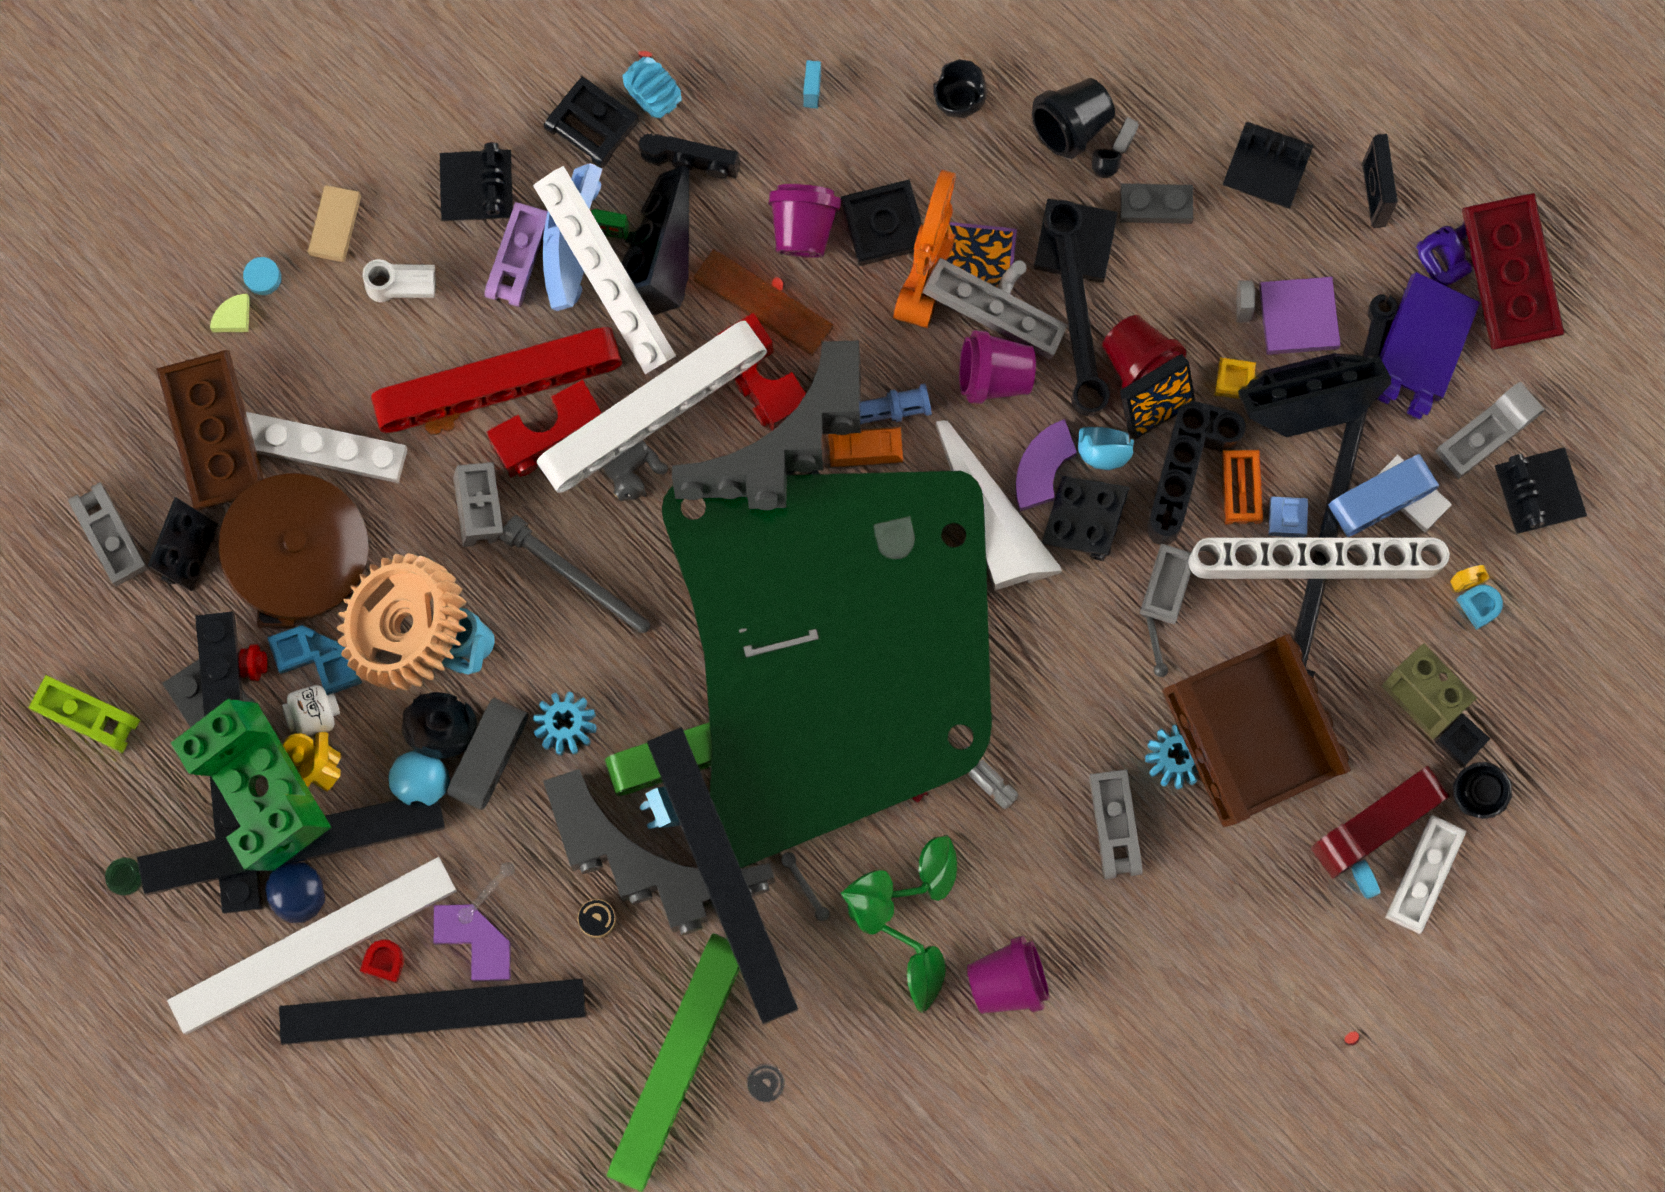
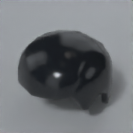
(960, 89)
(1482, 790)

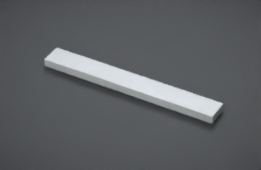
(311, 946)

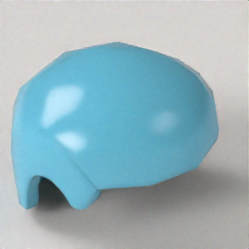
(1104, 447)
(418, 778)

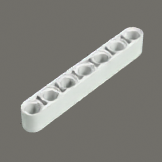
(651, 406)
(1334, 550)

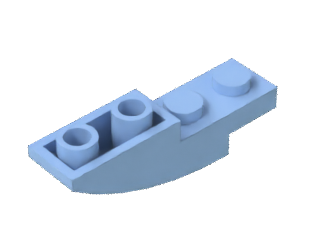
(560, 265)

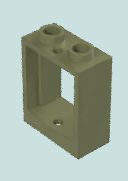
(1424, 696)

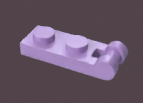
(517, 254)

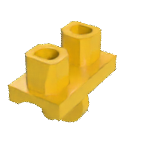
(315, 759)

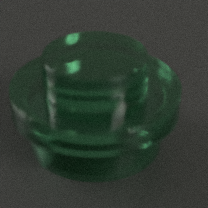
(123, 876)

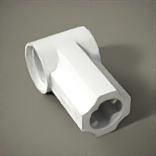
(403, 281)

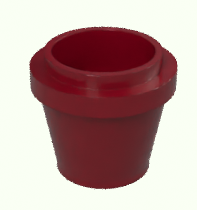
(1139, 348)

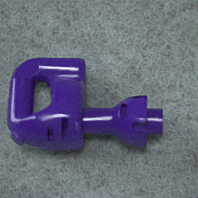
(1451, 250)

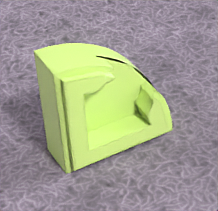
(232, 315)

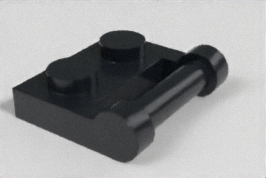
(599, 113)

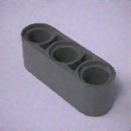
(488, 753)

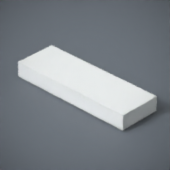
(1425, 874)

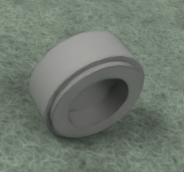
(1125, 135)

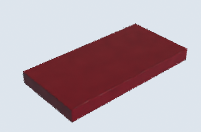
(1513, 271)

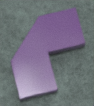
(488, 946)

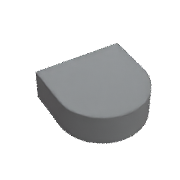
(1245, 301)

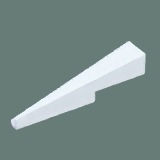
(1012, 547)

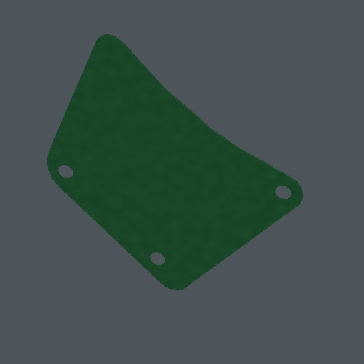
(899, 657)

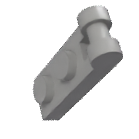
(108, 535)
(1115, 822)

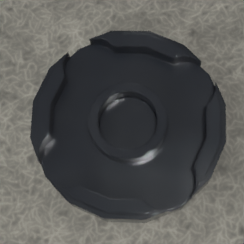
(438, 725)

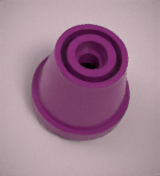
(802, 218)
(995, 368)
(1009, 979)

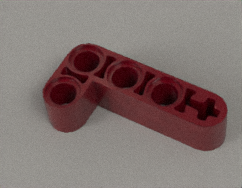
(1379, 822)

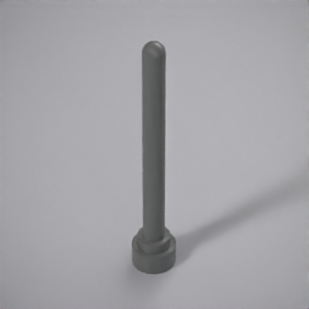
(518, 534)

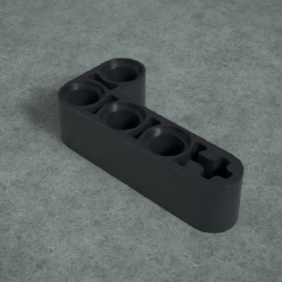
(1184, 473)

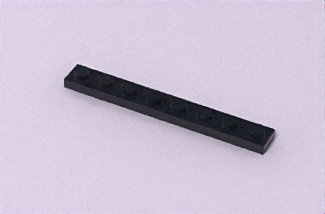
(221, 682)

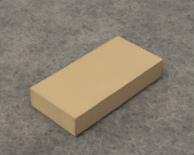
(334, 223)

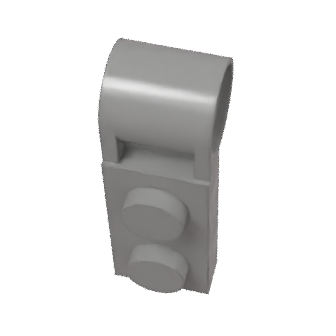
(1490, 430)

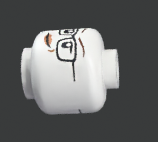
(310, 711)

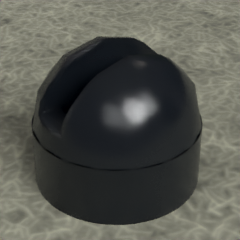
(1106, 162)

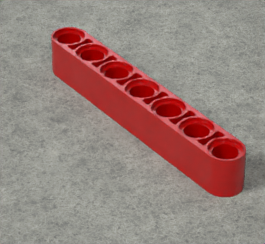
(496, 379)

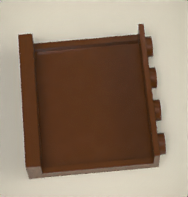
(1257, 729)

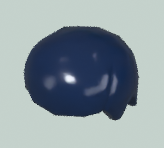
(295, 892)

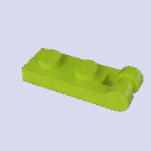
(82, 713)

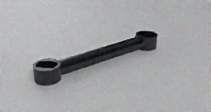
(1076, 307)

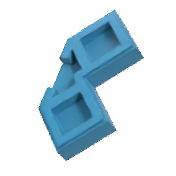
(305, 646)

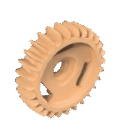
(381, 604)

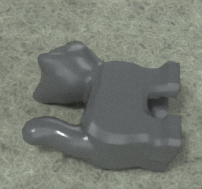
(627, 484)

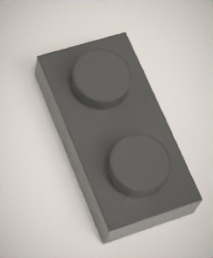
(1156, 203)

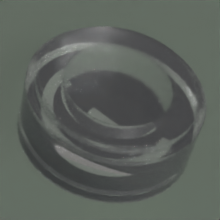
(765, 1083)

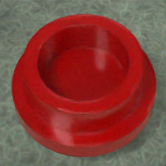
(252, 662)

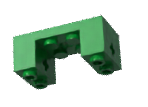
(237, 749)

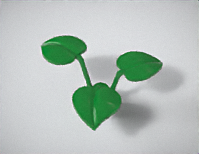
(872, 907)

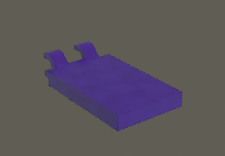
(1426, 341)

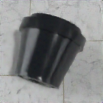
(1072, 116)

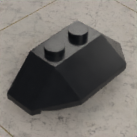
(1315, 392)

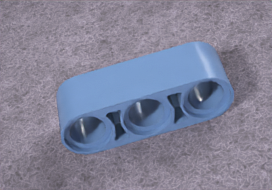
(1383, 495)

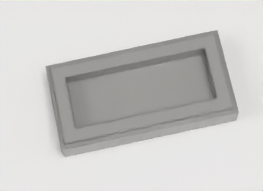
(1167, 584)

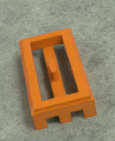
(1240, 456)

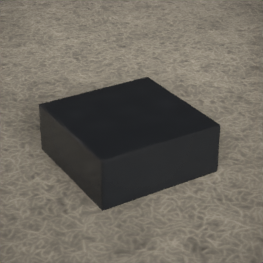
(1462, 740)

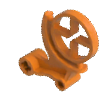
(932, 243)

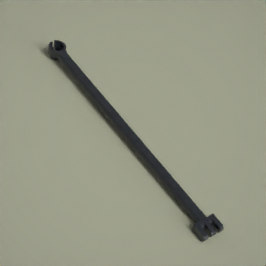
(1341, 481)

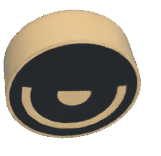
(596, 918)

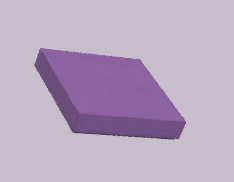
(1299, 315)

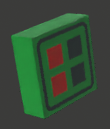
(612, 223)

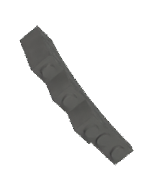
(795, 445)
(593, 839)

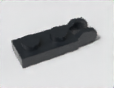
(714, 160)

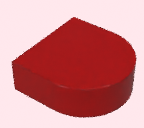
(383, 960)

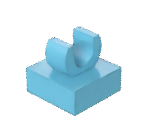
(662, 809)

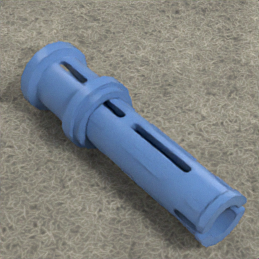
(897, 405)

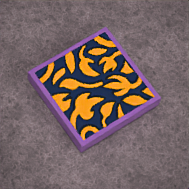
(983, 250)

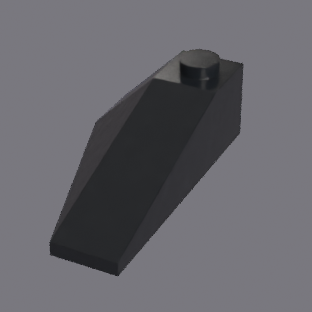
(660, 245)

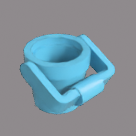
(475, 645)

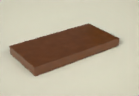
(210, 428)

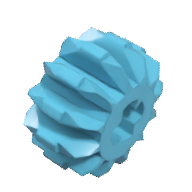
(652, 87)
(564, 736)
(1168, 765)

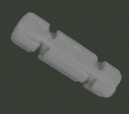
(993, 784)

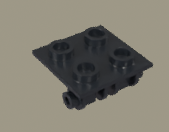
(1268, 165)
(476, 184)
(1540, 490)
(1085, 516)
(182, 545)

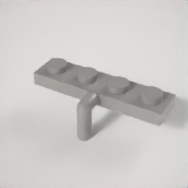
(996, 306)

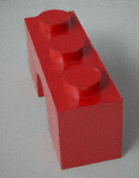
(773, 398)
(521, 447)

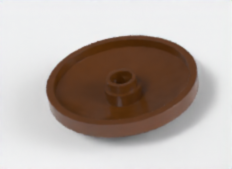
(293, 546)

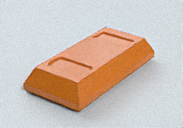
(866, 448)

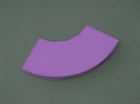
(1040, 464)

